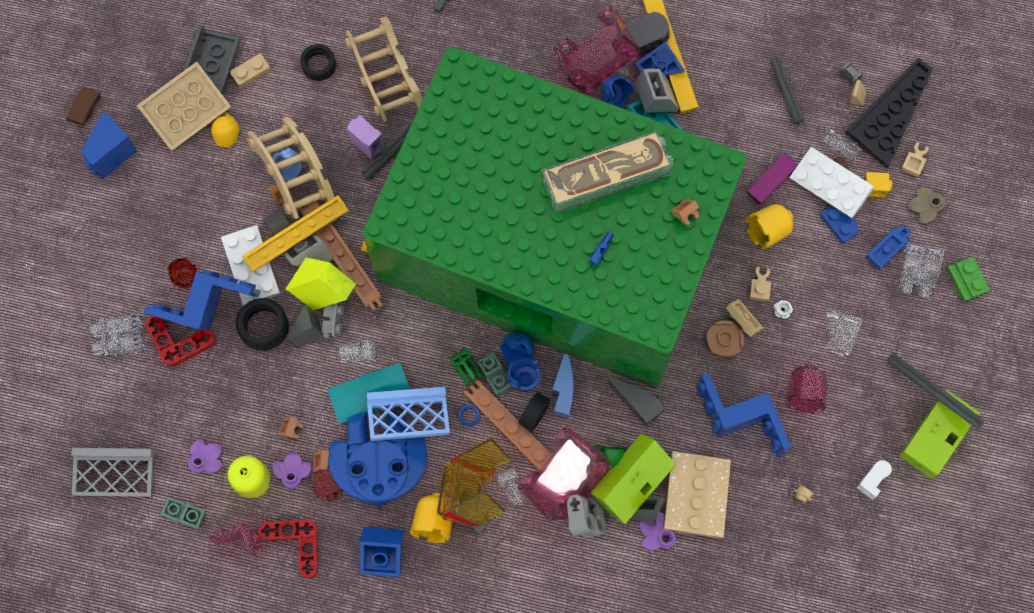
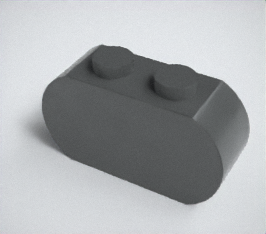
(649, 31)

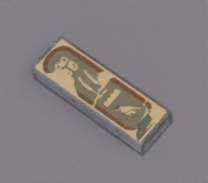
(607, 171)

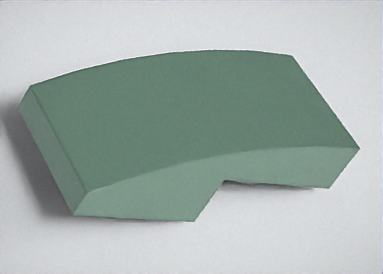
(494, 374)
(182, 512)

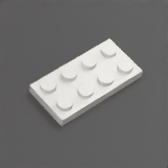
(831, 182)
(236, 246)

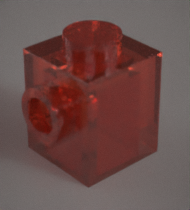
(326, 486)

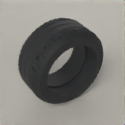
(253, 307)

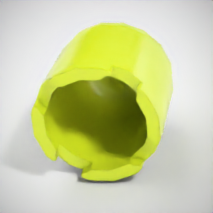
(252, 482)

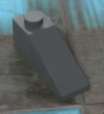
(639, 401)

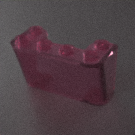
(600, 54)
(568, 472)

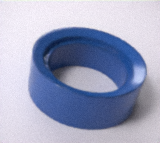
(465, 407)

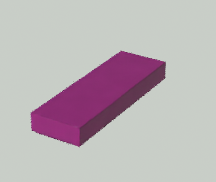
(772, 179)

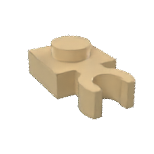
(914, 161)
(760, 287)

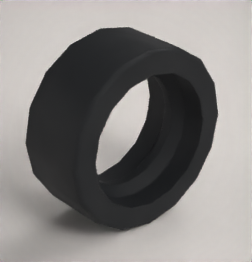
(315, 50)
(534, 411)

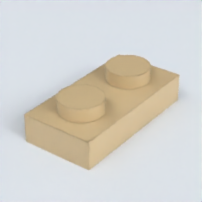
(250, 70)
(744, 317)

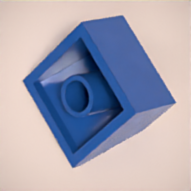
(381, 551)

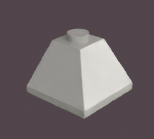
(311, 248)

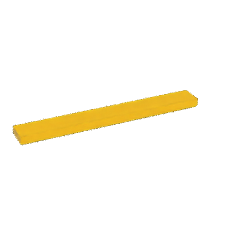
(679, 81)

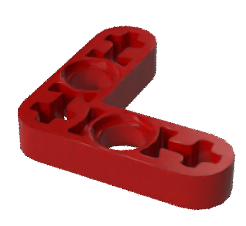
(171, 347)
(303, 539)

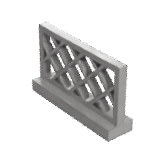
(108, 454)

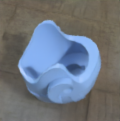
(289, 172)

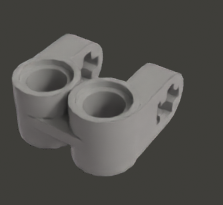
(582, 519)

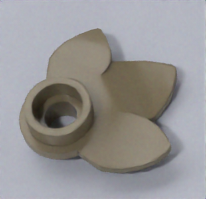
(924, 205)

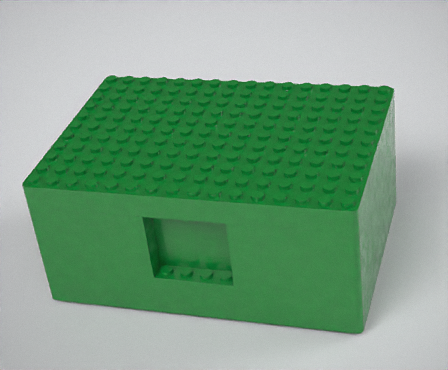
(479, 234)

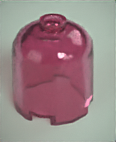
(807, 389)

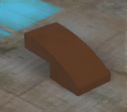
(82, 106)

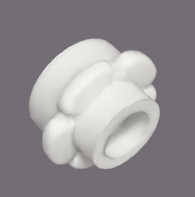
(783, 304)

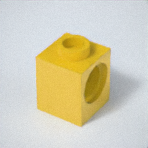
(881, 183)

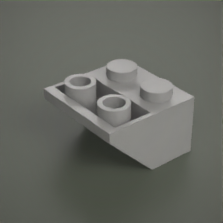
(656, 91)

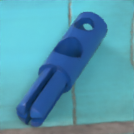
(597, 255)

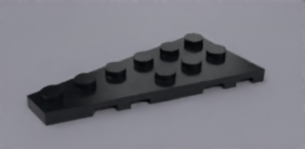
(887, 118)

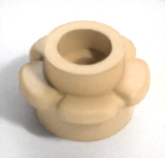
(803, 494)

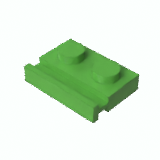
(968, 279)

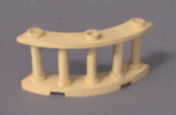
(400, 67)
(306, 154)

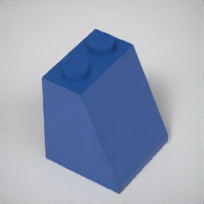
(106, 147)

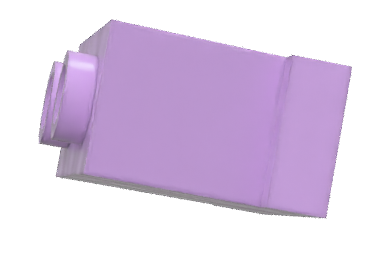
(365, 137)

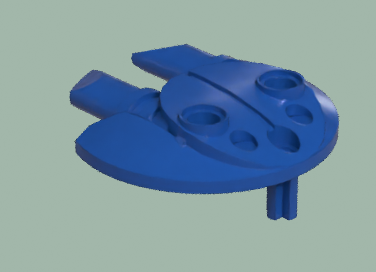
(377, 463)

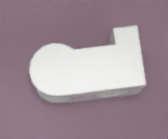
(873, 478)

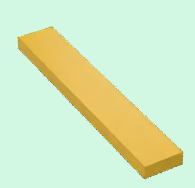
(295, 233)

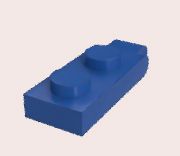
(889, 247)

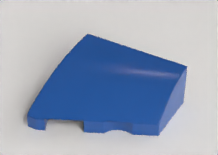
(662, 59)

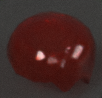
(182, 272)

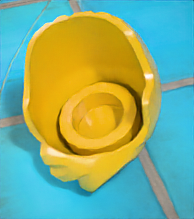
(225, 130)

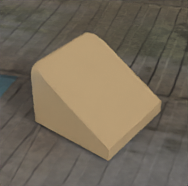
(858, 94)

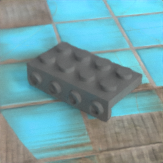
(214, 54)

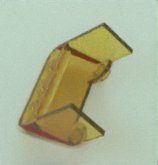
(462, 482)

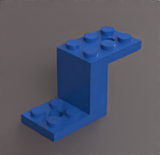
(202, 300)
(743, 415)

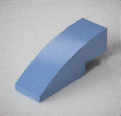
(563, 388)

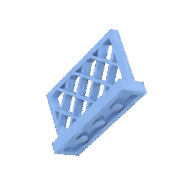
(407, 398)

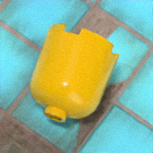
(769, 225)
(428, 522)

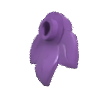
(207, 455)
(292, 467)
(655, 533)

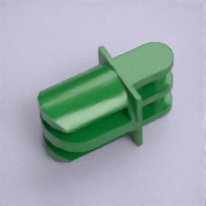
(464, 364)

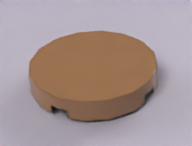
(724, 339)

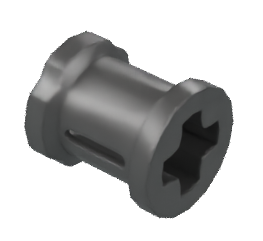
(851, 72)

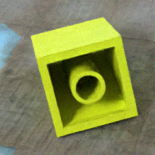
(319, 284)

